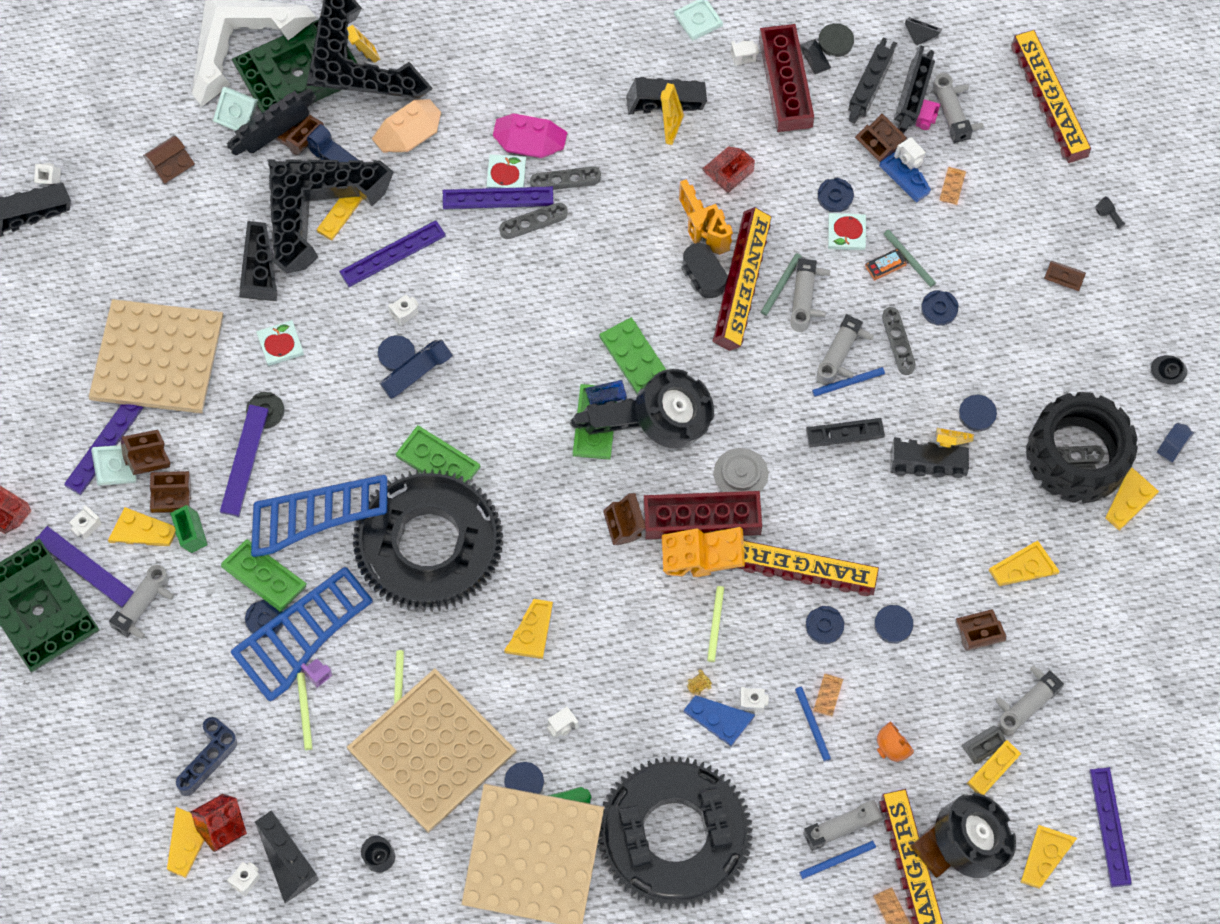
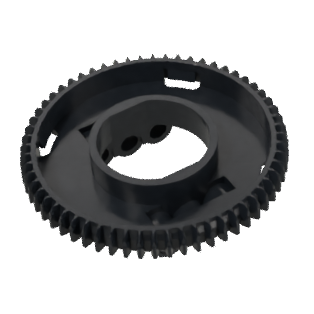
(436, 585)
(683, 880)

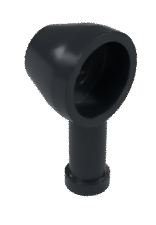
(1106, 207)

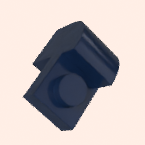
(1175, 441)

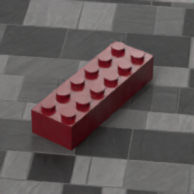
(786, 78)
(702, 511)

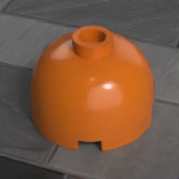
(893, 744)

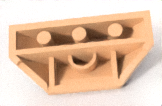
(408, 127)

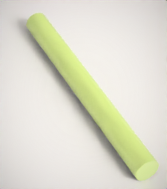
(715, 624)
(398, 675)
(304, 711)

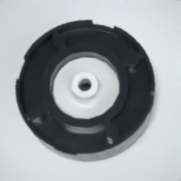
(674, 408)
(975, 835)

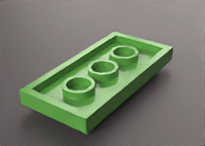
(632, 353)
(594, 445)
(429, 452)
(264, 576)

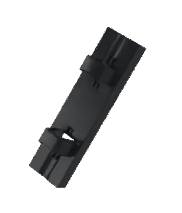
(845, 432)

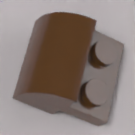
(296, 137)
(881, 137)
(169, 159)
(144, 452)
(169, 491)
(624, 520)
(980, 630)
(929, 852)

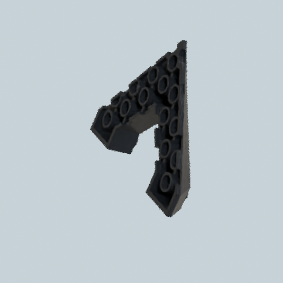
(333, 70)
(299, 182)

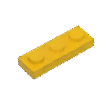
(362, 43)
(338, 216)
(994, 768)

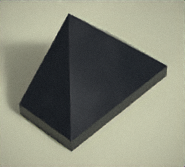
(921, 31)
(815, 56)

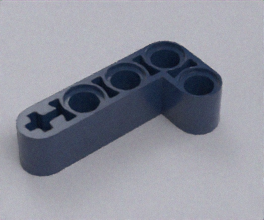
(324, 148)
(414, 368)
(203, 759)

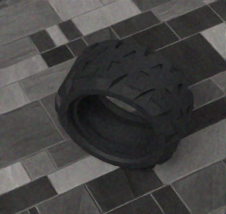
(1098, 416)

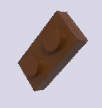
(1065, 275)

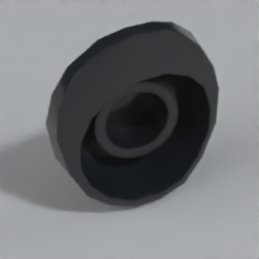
(1169, 365)
(375, 847)

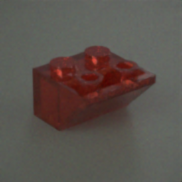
(730, 168)
(12, 511)
(219, 821)

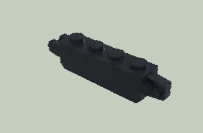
(871, 80)
(914, 89)
(272, 122)
(607, 417)

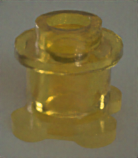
(699, 683)

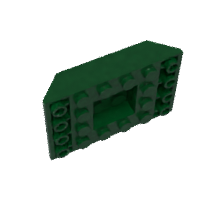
(271, 67)
(32, 581)

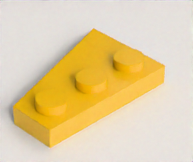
(672, 113)
(951, 437)
(1130, 499)
(142, 529)
(1024, 565)
(532, 632)
(184, 844)
(1045, 854)

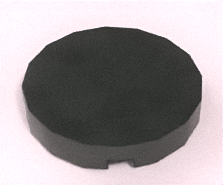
(836, 39)
(274, 405)

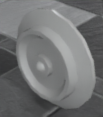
(740, 471)

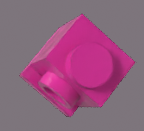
(927, 114)

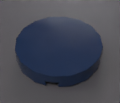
(835, 195)
(937, 313)
(395, 351)
(977, 412)
(257, 617)
(893, 624)
(821, 629)
(524, 777)

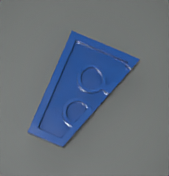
(908, 179)
(719, 719)

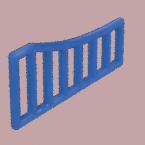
(328, 521)
(309, 650)

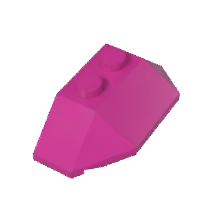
(529, 135)

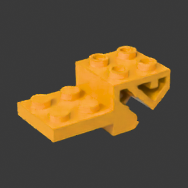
(701, 219)
(702, 551)

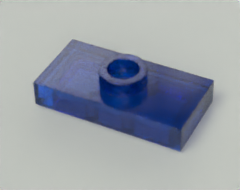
(606, 392)

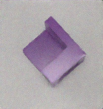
(317, 672)

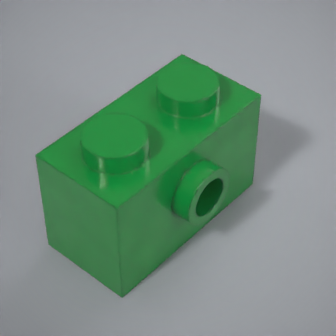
(189, 529)

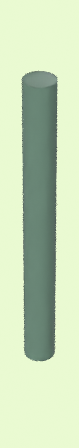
(911, 260)
(780, 285)

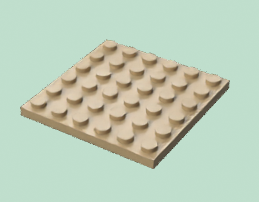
(156, 356)
(431, 750)
(532, 855)

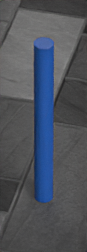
(847, 382)
(812, 723)
(837, 859)

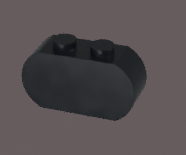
(704, 270)

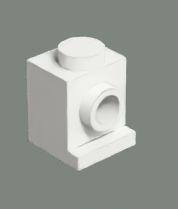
(744, 52)
(910, 153)
(47, 173)
(402, 314)
(86, 529)
(750, 705)
(562, 723)
(246, 884)

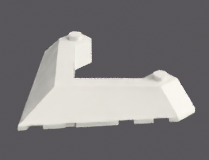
(218, 24)

